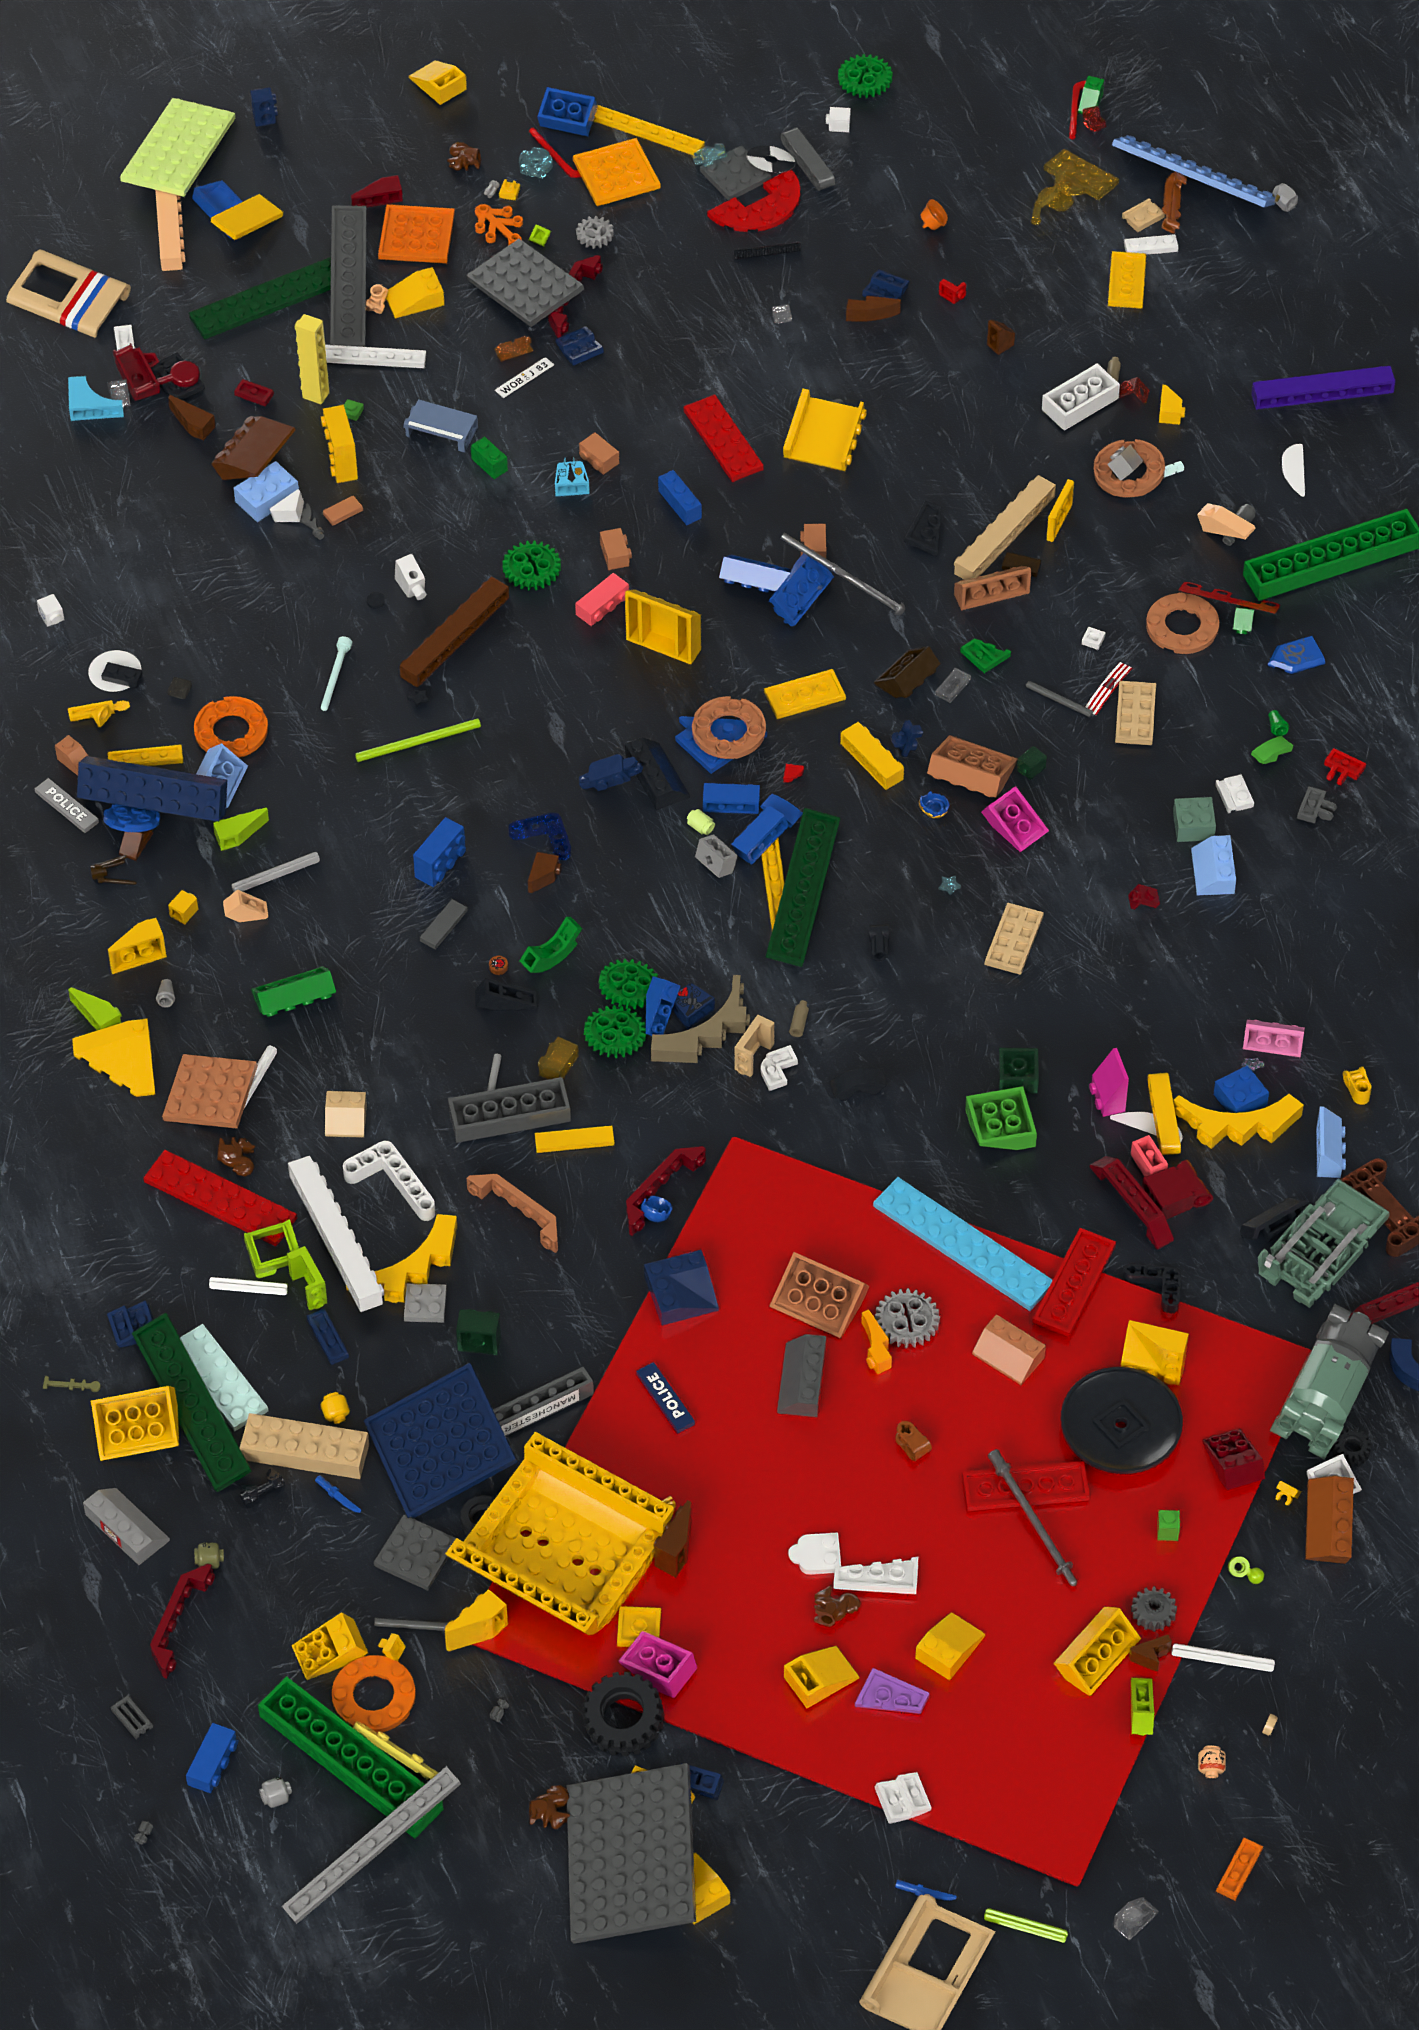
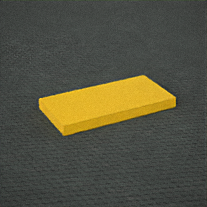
(246, 216)
(1127, 279)
(804, 694)

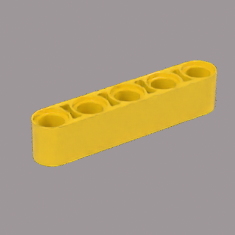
(1164, 1114)

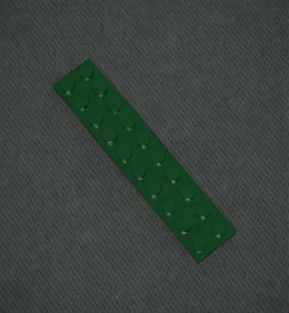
(263, 299)
(803, 887)
(196, 1407)

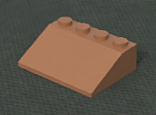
(971, 766)
(819, 1295)

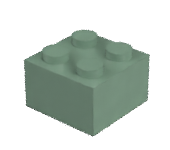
(1194, 819)

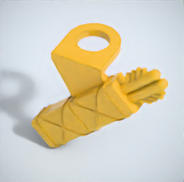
(98, 711)

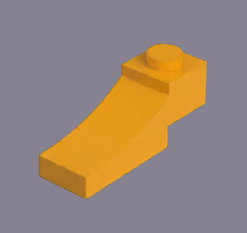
(878, 1356)

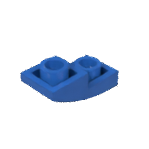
(790, 812)

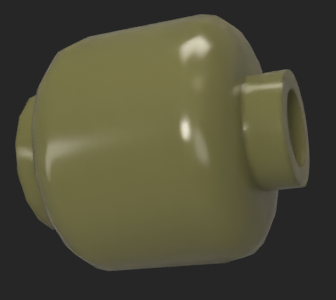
(209, 1554)

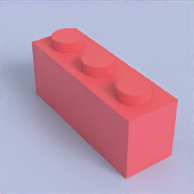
(601, 599)

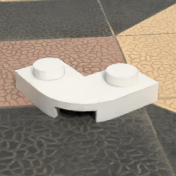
(774, 1063)

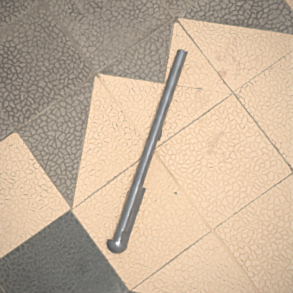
(899, 608)

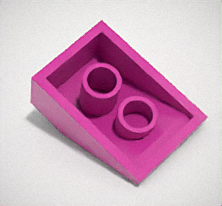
(1015, 819)
(1110, 1085)
(659, 1662)

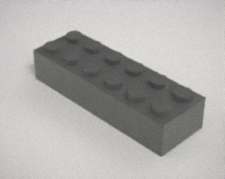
(509, 1110)

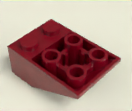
(1234, 1459)

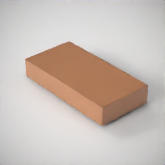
(342, 510)

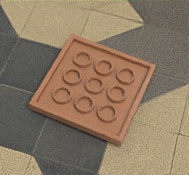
(210, 1091)

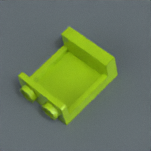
(302, 1265)

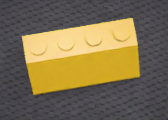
(1097, 1650)

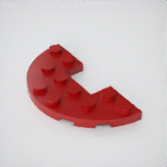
(764, 213)

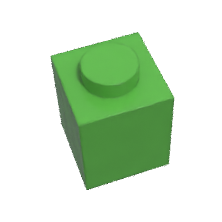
(1168, 1525)

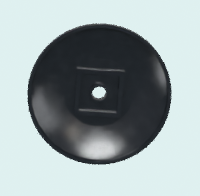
(1124, 1396)

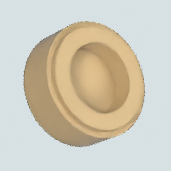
(1270, 1724)

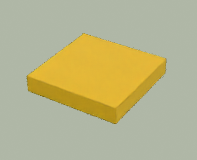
(634, 1621)

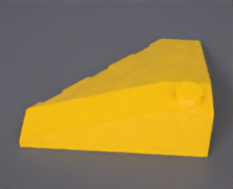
(122, 1053)

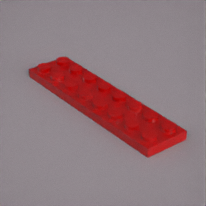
(217, 1195)

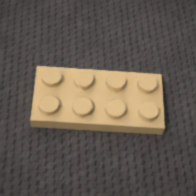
(1135, 713)
(1014, 938)

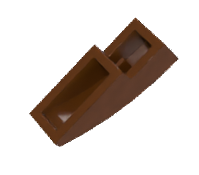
(872, 309)

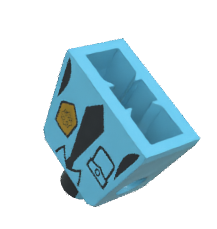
(571, 478)

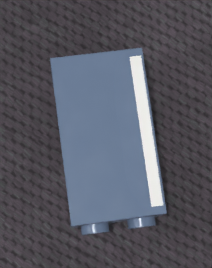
(442, 422)

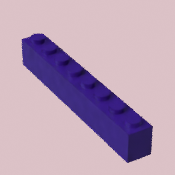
(1323, 387)

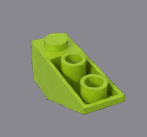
(237, 829)

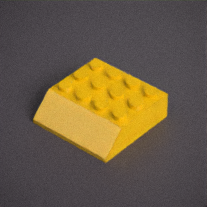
(662, 626)

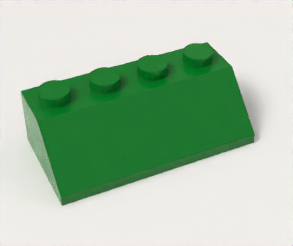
(293, 991)

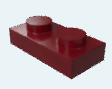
(254, 392)

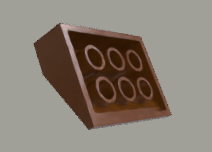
(251, 448)

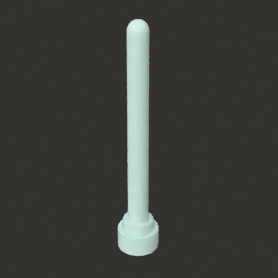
(343, 646)

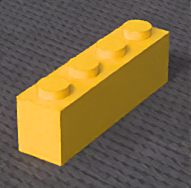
(872, 755)

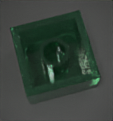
(1018, 1068)
(478, 1331)

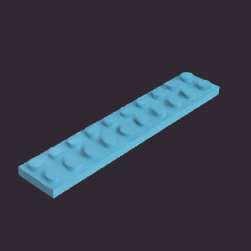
(963, 1243)

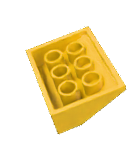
(136, 1422)

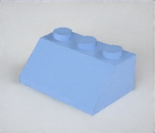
(223, 764)
(1214, 866)
(1329, 1144)

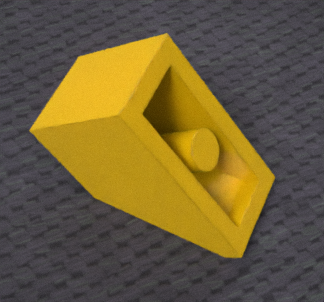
(1171, 407)

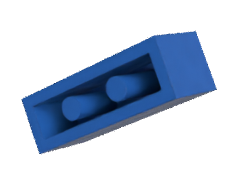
(679, 497)
(731, 798)
(760, 834)
(212, 1758)

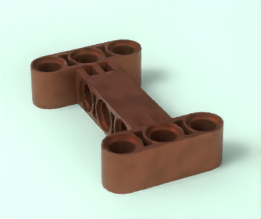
(1399, 1221)

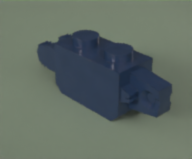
(610, 772)

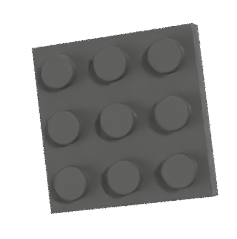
(734, 174)
(415, 1552)

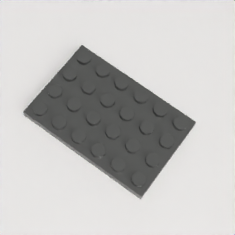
(525, 282)

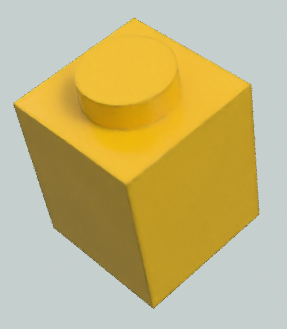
(183, 907)

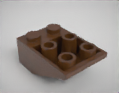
(673, 1545)

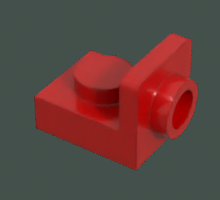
(952, 292)

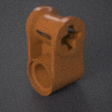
(912, 1440)

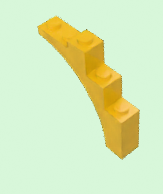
(1239, 1127)
(416, 1268)

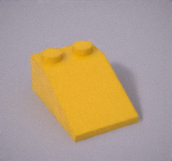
(416, 293)
(137, 947)
(948, 1645)
(709, 1890)

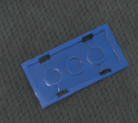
(801, 589)

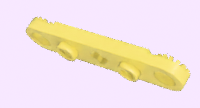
(382, 1741)

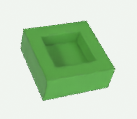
(353, 409)

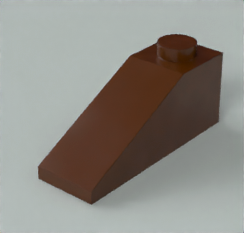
(194, 420)

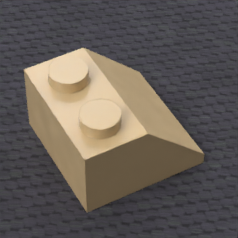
(345, 1114)

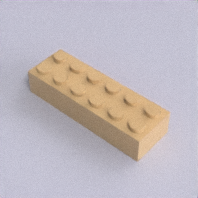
(304, 1446)

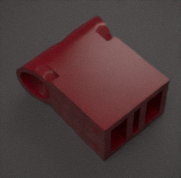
(1177, 1189)

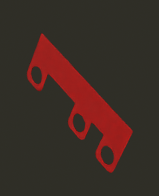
(1226, 598)

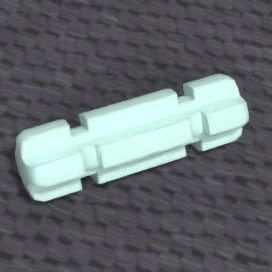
(1171, 469)

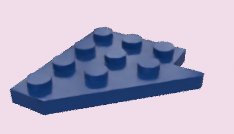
(722, 729)

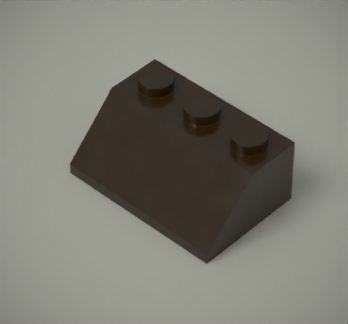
(908, 672)

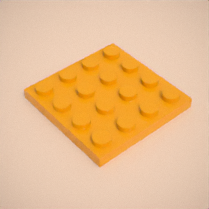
(616, 172)

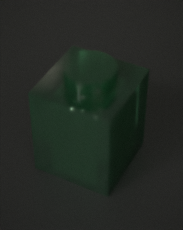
(1031, 762)

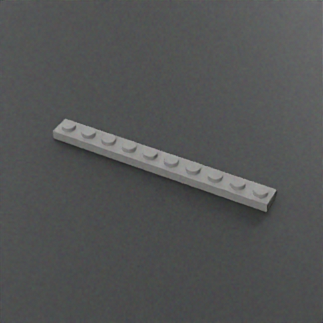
(371, 1845)

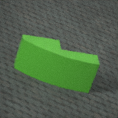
(1271, 749)

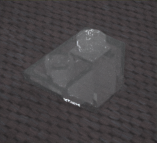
(119, 391)

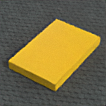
(1060, 510)

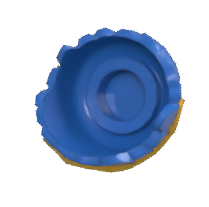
(934, 805)

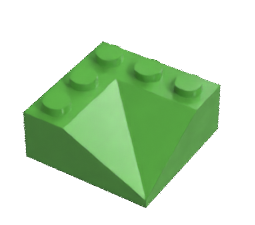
(1001, 1119)

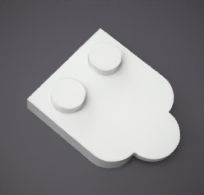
(816, 1553)

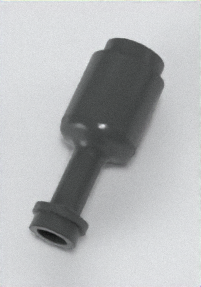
(1247, 513)

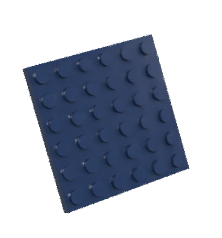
(440, 1441)

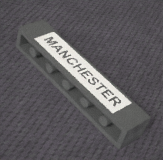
(544, 1401)

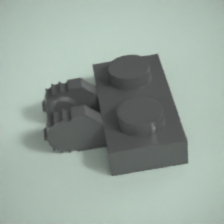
(1312, 804)

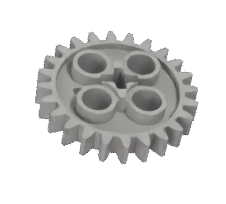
(925, 1315)

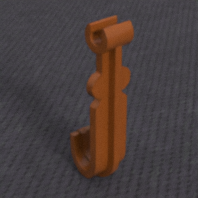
(1172, 201)

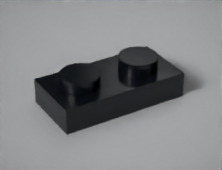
(121, 675)

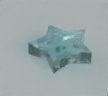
(949, 884)
(1252, 1063)

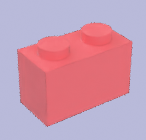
(1148, 1156)

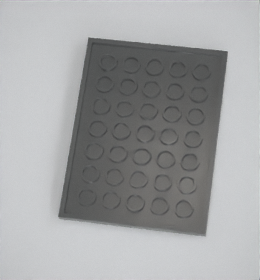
(630, 1853)

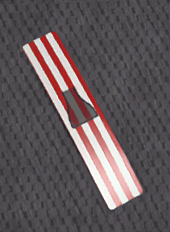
(1107, 687)

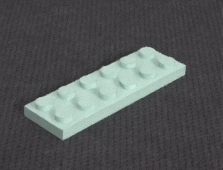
(223, 1379)

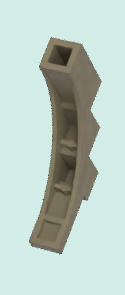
(688, 1044)

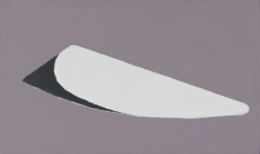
(1292, 465)
(1145, 1122)

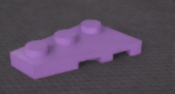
(891, 1694)

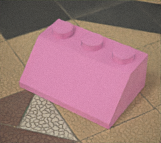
(1273, 1038)

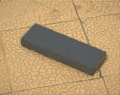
(443, 924)

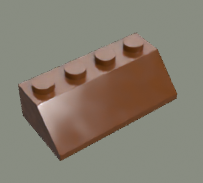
(1329, 1519)

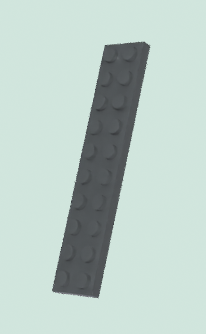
(348, 276)

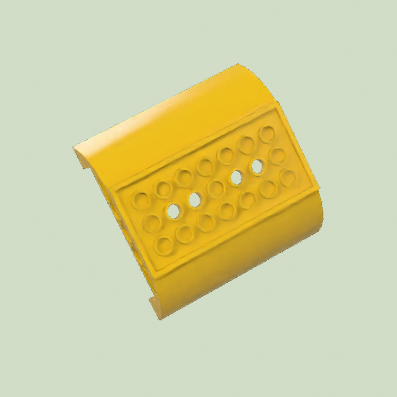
(583, 1517)

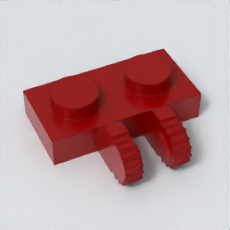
(1344, 764)

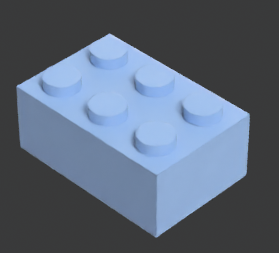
(262, 492)

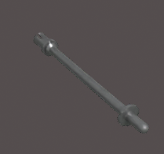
(1003, 1470)

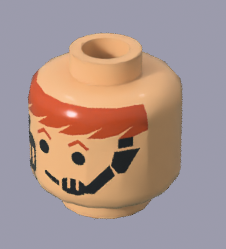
(1212, 1761)

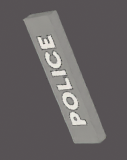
(66, 805)

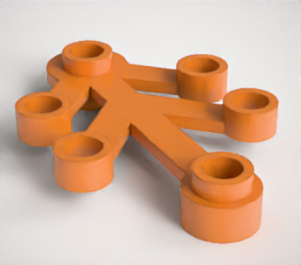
(485, 212)

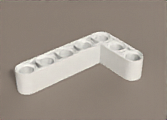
(397, 1170)

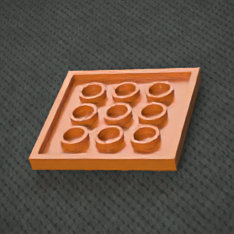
(416, 233)

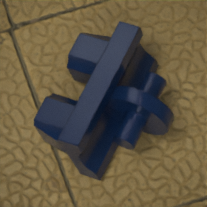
(906, 737)

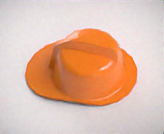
(933, 215)

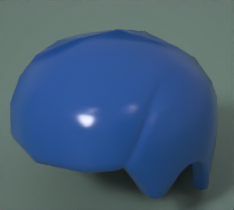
(656, 1209)

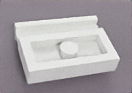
(1234, 793)

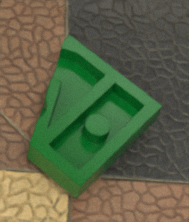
(984, 655)

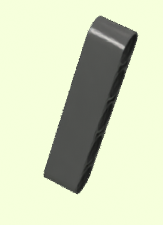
(807, 159)

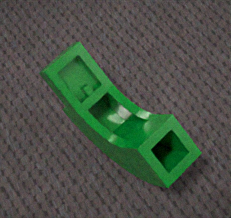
(544, 957)

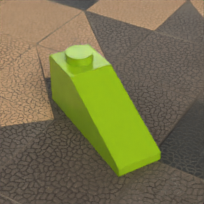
(95, 1010)
(1142, 1706)

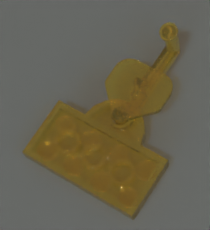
(1072, 178)

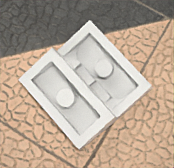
(903, 1797)

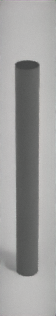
(1058, 698)
(410, 1624)

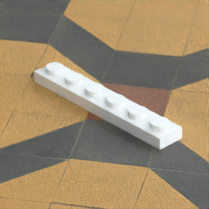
(375, 356)

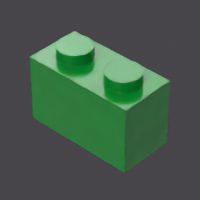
(489, 458)

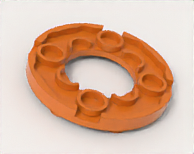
(233, 706)
(385, 1668)

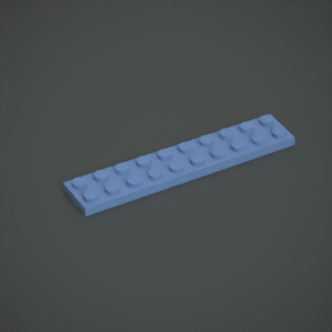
(1191, 170)

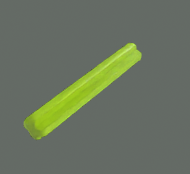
(1025, 1925)

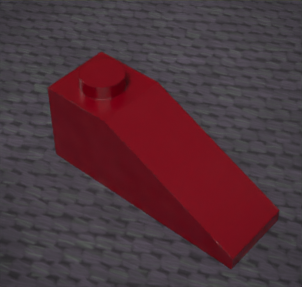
(381, 192)

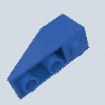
(659, 1004)

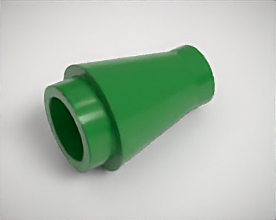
(1277, 723)

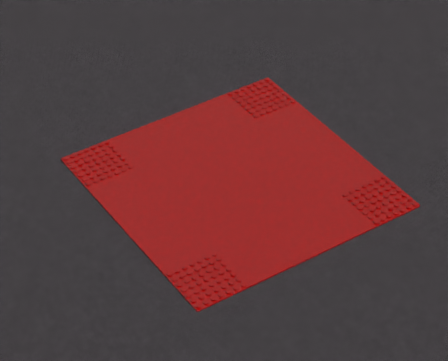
(1007, 1742)

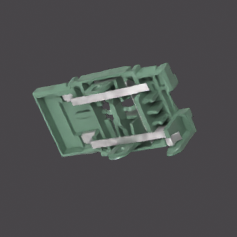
(1340, 1214)

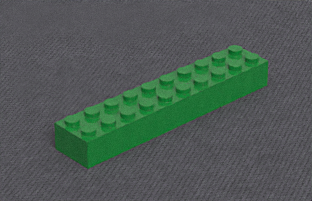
(1332, 554)
(342, 1750)

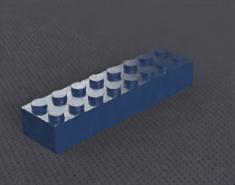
(152, 788)

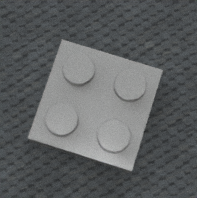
(425, 1303)

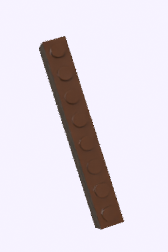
(454, 631)

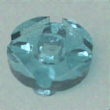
(708, 155)
(528, 165)

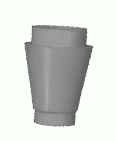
(165, 995)

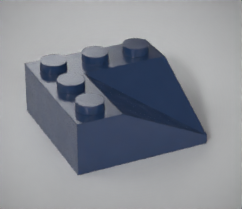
(681, 1287)

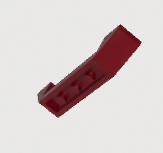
(588, 268)
(689, 1157)
(1145, 1208)
(1391, 1303)
(198, 1579)

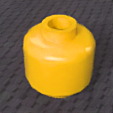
(335, 1407)

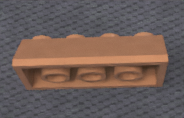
(993, 587)

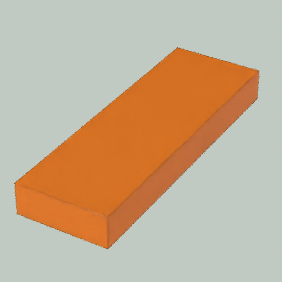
(1239, 1869)

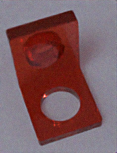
(1133, 386)

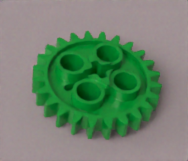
(865, 75)
(541, 558)
(626, 983)
(615, 1031)

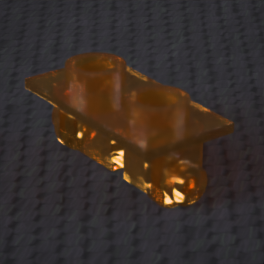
(510, 350)

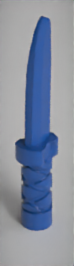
(334, 1492)
(920, 1890)

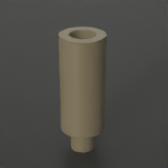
(1114, 368)
(799, 1019)

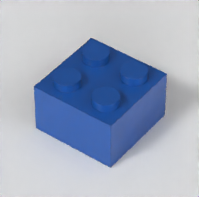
(1241, 1092)

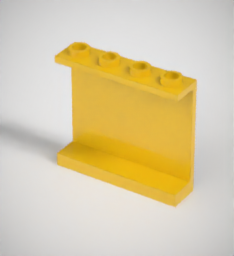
(823, 432)

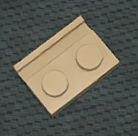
(1143, 215)

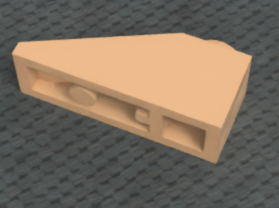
(1224, 522)

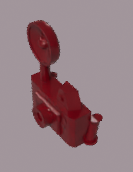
(140, 379)

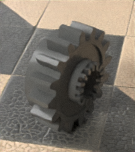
(1150, 1600)

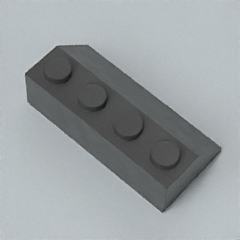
(802, 1376)

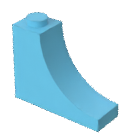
(86, 404)

